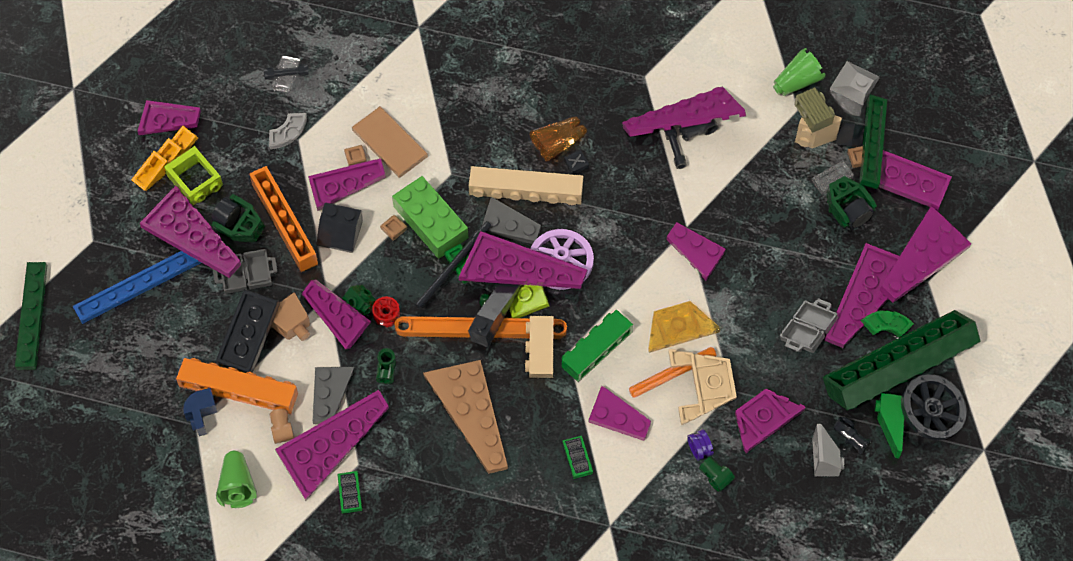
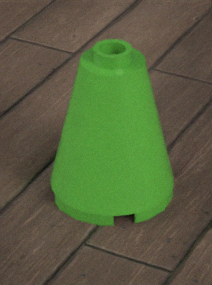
(798, 74)
(235, 482)

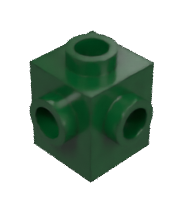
(360, 299)

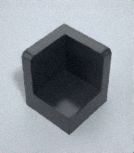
(850, 134)

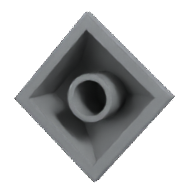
(854, 83)
(825, 454)

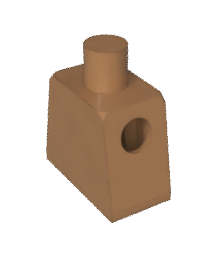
(291, 319)

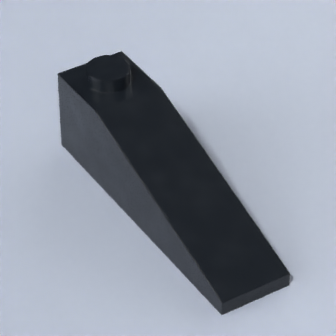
(492, 314)

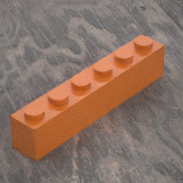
(283, 219)
(237, 385)

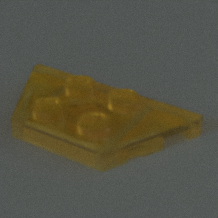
(679, 325)

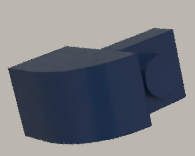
(197, 406)

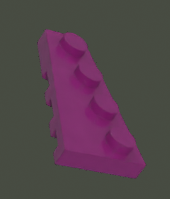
(342, 182)
(338, 315)

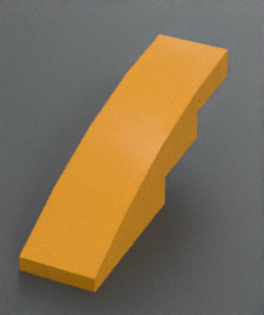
(154, 168)

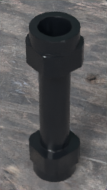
(269, 73)
(679, 160)

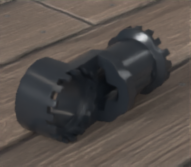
(690, 131)
(847, 429)

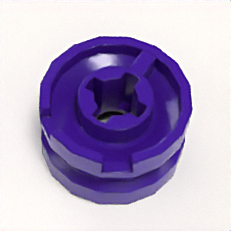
(700, 444)

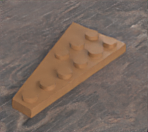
(469, 405)

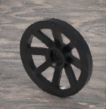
(935, 406)

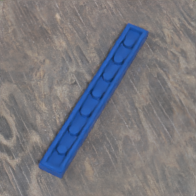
(134, 286)

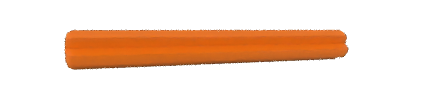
(664, 376)

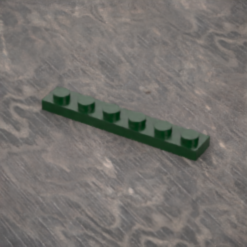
(873, 141)
(31, 316)

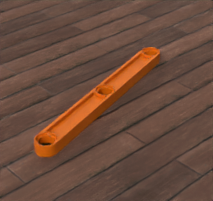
(460, 325)

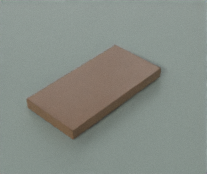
(389, 141)

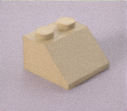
(808, 139)

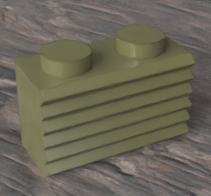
(814, 109)

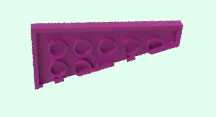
(687, 112)
(509, 263)
(320, 449)

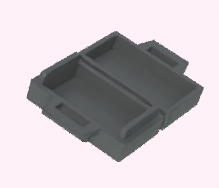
(254, 269)
(809, 326)

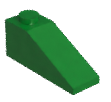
(891, 421)

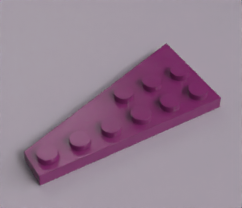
(186, 229)
(928, 251)
(862, 294)

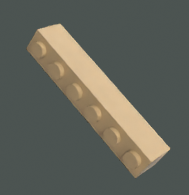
(525, 185)

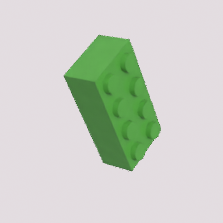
(430, 216)

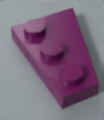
(167, 117)
(696, 249)
(618, 416)

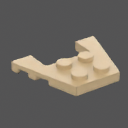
(712, 382)

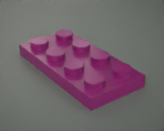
(913, 180)

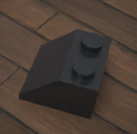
(339, 227)

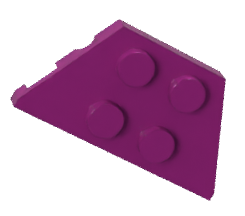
(764, 416)

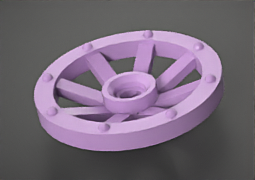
(571, 236)

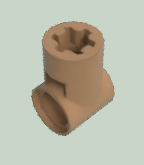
(281, 428)

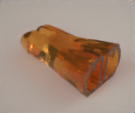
(557, 137)

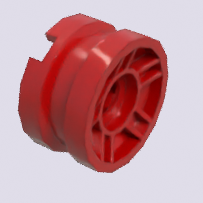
(386, 304)

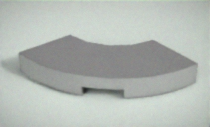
(288, 131)

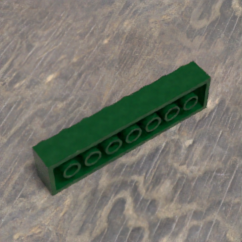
(901, 359)

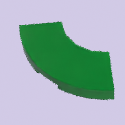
(887, 321)

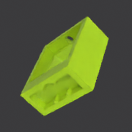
(185, 162)

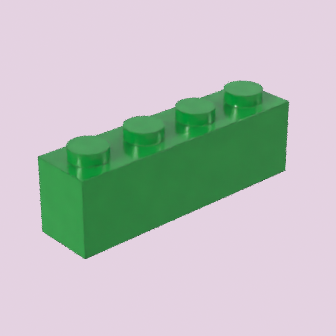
(596, 345)

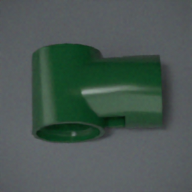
(385, 370)
(717, 476)

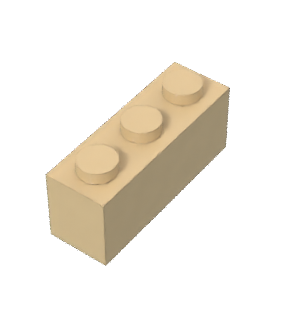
(540, 347)

